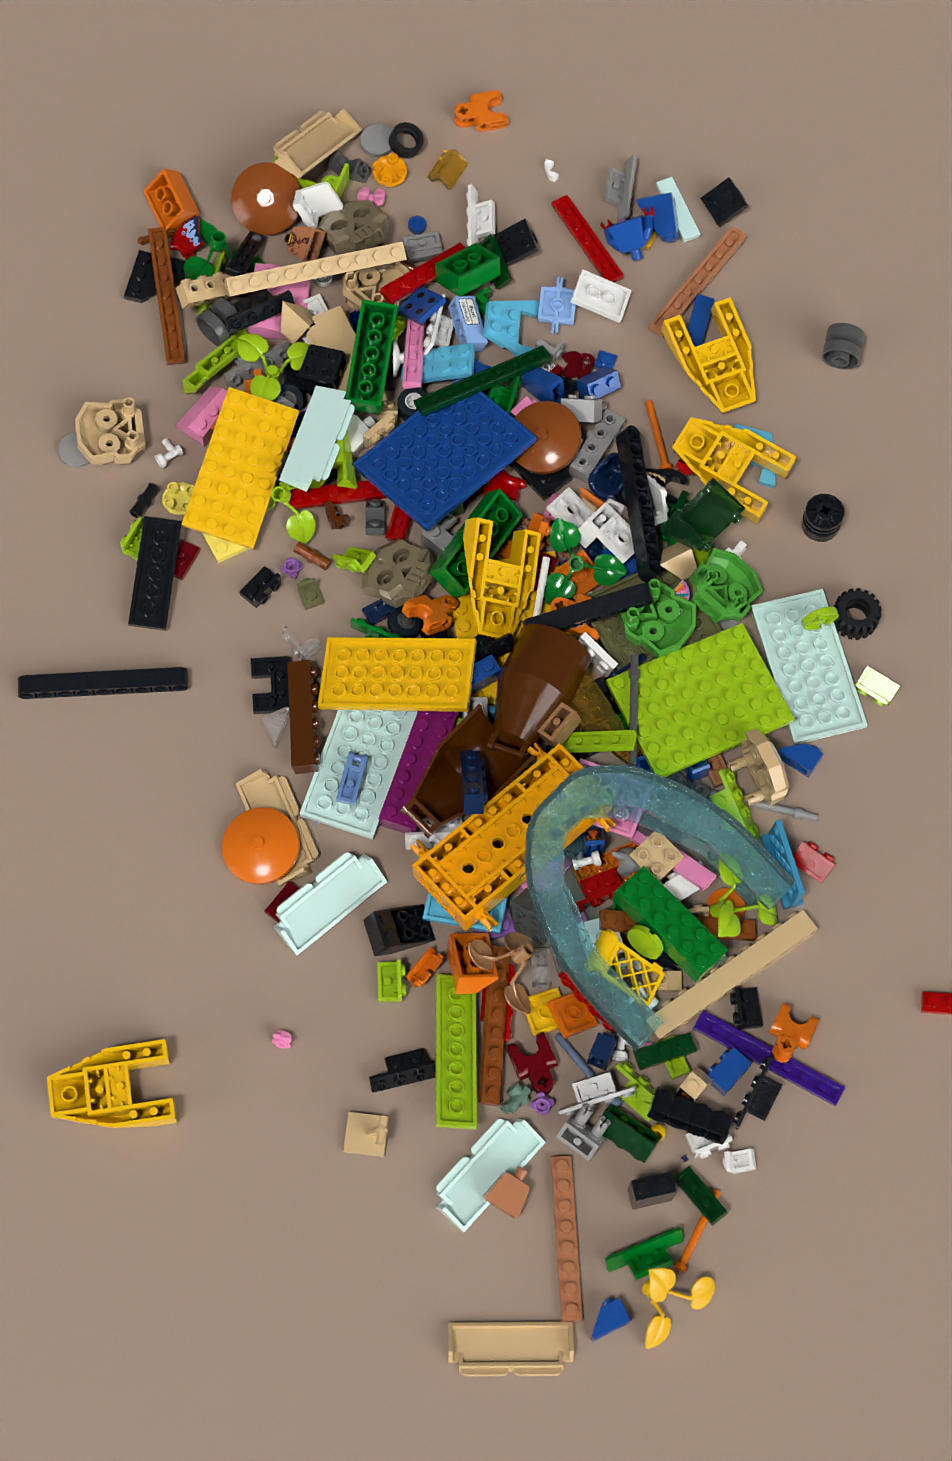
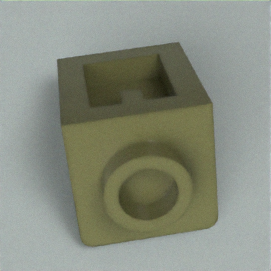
(309, 593)

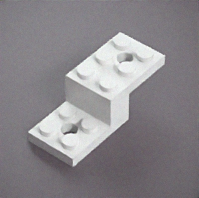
(603, 524)

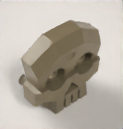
(355, 227)
(397, 579)

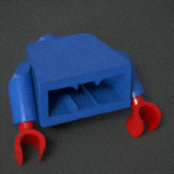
(630, 234)

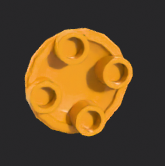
(389, 170)

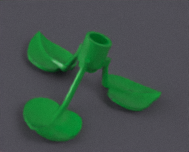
(196, 266)
(564, 537)

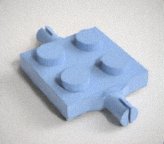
(556, 305)

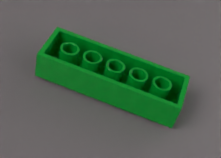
(371, 356)
(451, 565)
(680, 931)

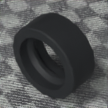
(412, 130)

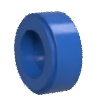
(417, 225)

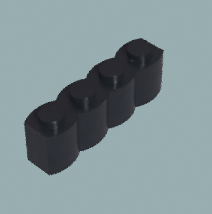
(689, 1116)

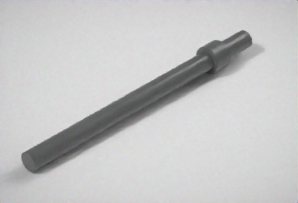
(634, 675)

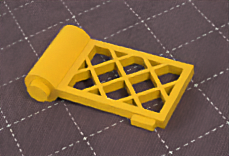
(608, 946)

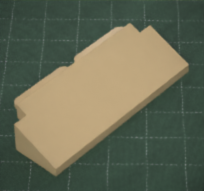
(317, 140)
(335, 331)
(275, 793)
(510, 1347)

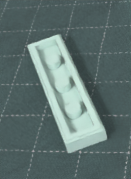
(686, 224)

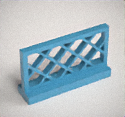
(778, 846)

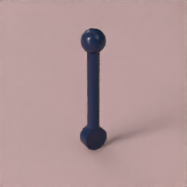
(641, 658)

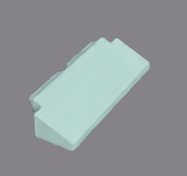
(315, 444)
(328, 900)
(495, 1152)

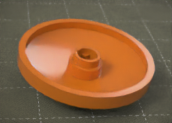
(260, 846)

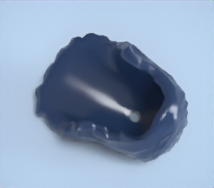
(606, 478)

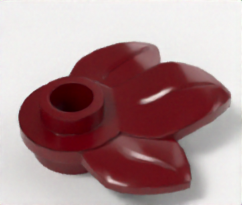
(575, 365)

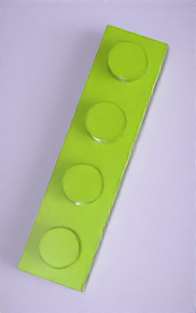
(601, 741)

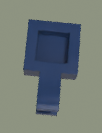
(593, 549)

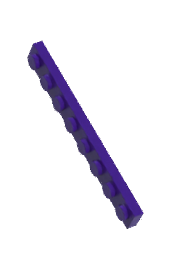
(756, 1051)

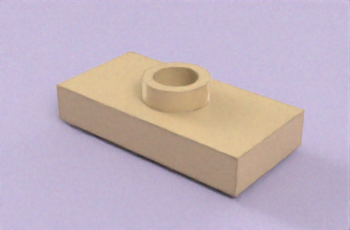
(670, 983)

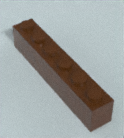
(303, 717)

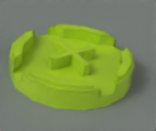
(818, 617)
(644, 942)

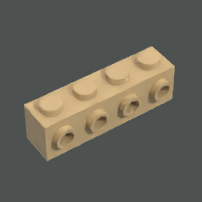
(203, 290)

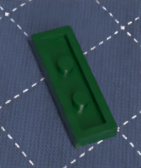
(491, 244)
(664, 1051)
(700, 1196)

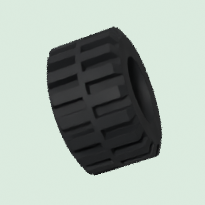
(862, 601)

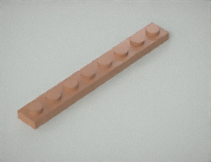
(699, 278)
(566, 1239)

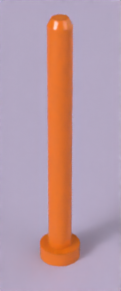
(657, 435)
(681, 1265)

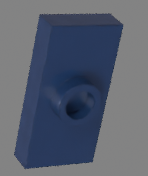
(377, 611)

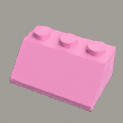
(202, 414)

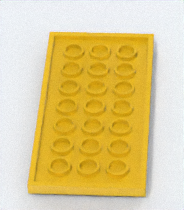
(240, 468)
(397, 674)

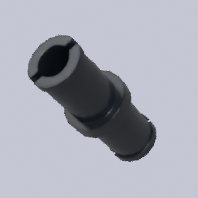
(144, 500)

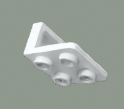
(316, 202)
(658, 501)

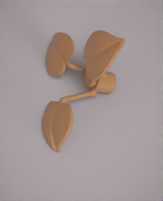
(520, 951)

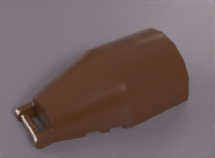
(535, 679)
(439, 790)

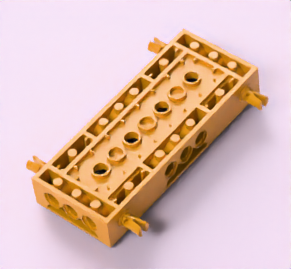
(496, 870)

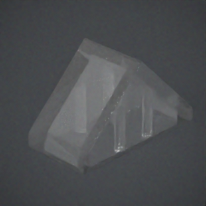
(275, 724)

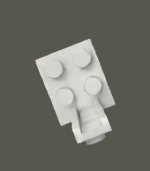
(602, 661)

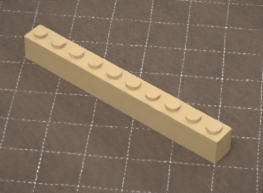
(314, 269)
(734, 973)

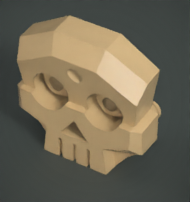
(359, 287)
(95, 433)
(764, 768)

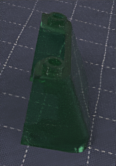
(703, 517)

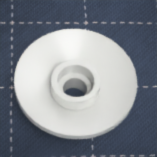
(398, 358)

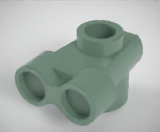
(518, 1096)

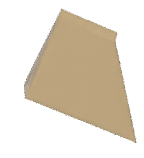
(294, 321)
(678, 560)

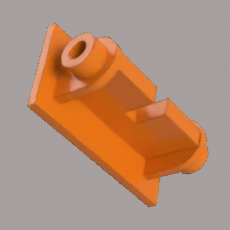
(420, 972)

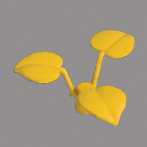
(658, 1287)

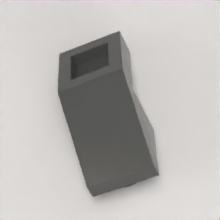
(357, 168)
(375, 517)

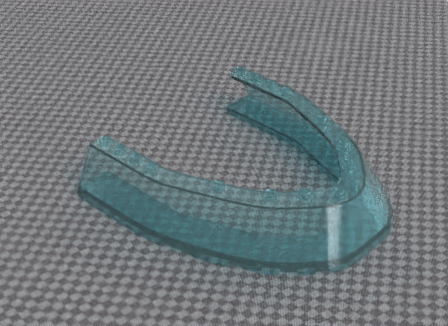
(656, 805)

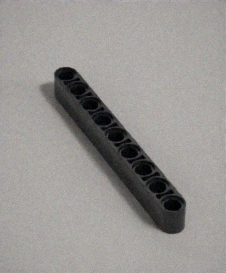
(638, 504)
(103, 683)

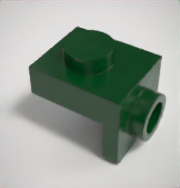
(681, 502)

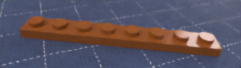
(166, 296)
(620, 922)
(494, 1033)

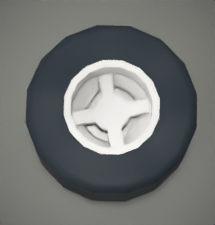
(405, 402)

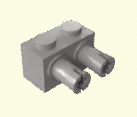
(585, 409)
(437, 537)
(581, 1136)

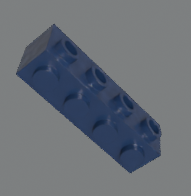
(473, 782)

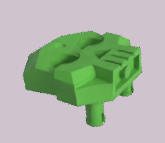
(719, 580)
(671, 628)

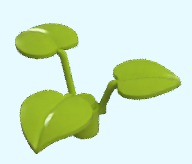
(252, 347)
(303, 524)
(724, 910)

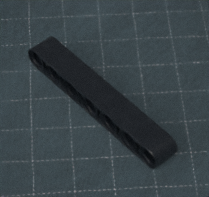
(595, 608)

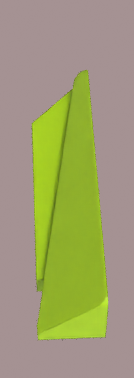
(212, 363)
(344, 464)

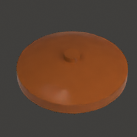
(265, 198)
(556, 435)

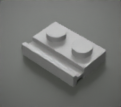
(422, 246)

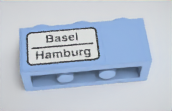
(467, 321)

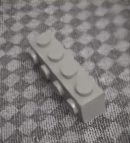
(596, 446)

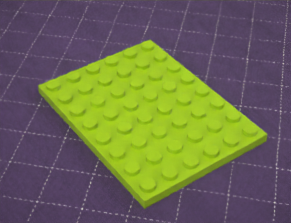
(701, 700)

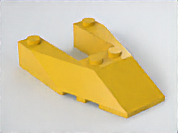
(720, 366)
(725, 454)
(498, 587)
(100, 1088)

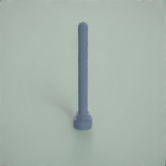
(581, 1064)

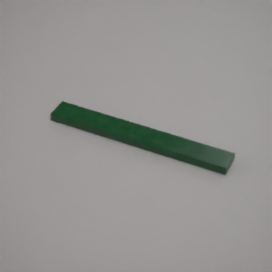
(482, 380)

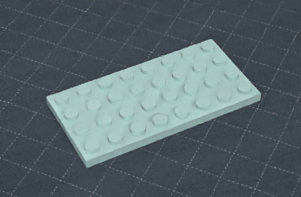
(808, 668)
(364, 732)

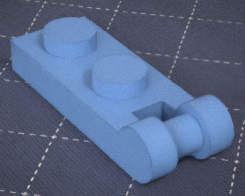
(351, 779)

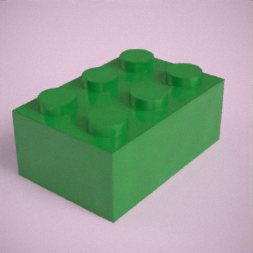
(467, 269)

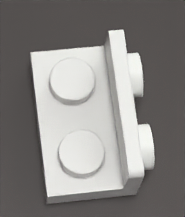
(702, 1147)

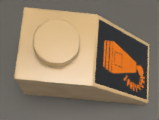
(694, 1085)

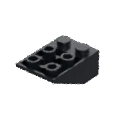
(397, 929)

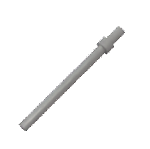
(798, 813)

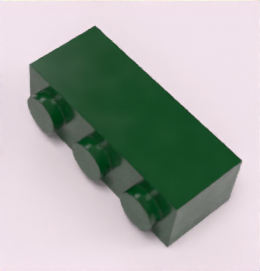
(630, 1134)

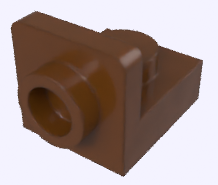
(335, 520)

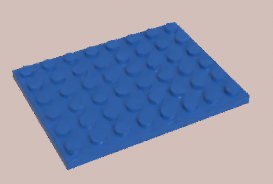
(444, 456)

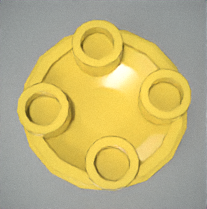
(177, 497)

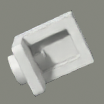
(739, 1161)

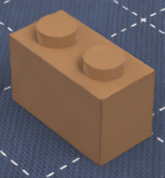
(559, 725)

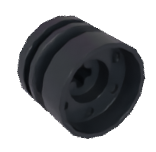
(822, 517)

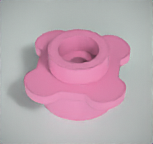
(282, 1039)

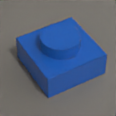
(605, 359)

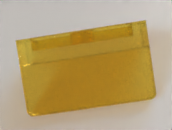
(448, 168)

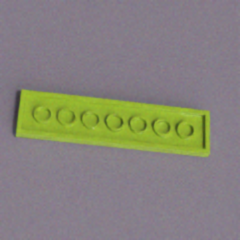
(455, 1056)

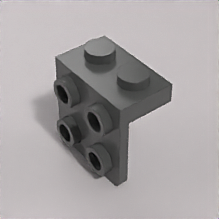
(526, 919)

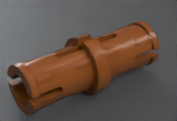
(312, 556)

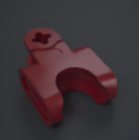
(536, 1066)

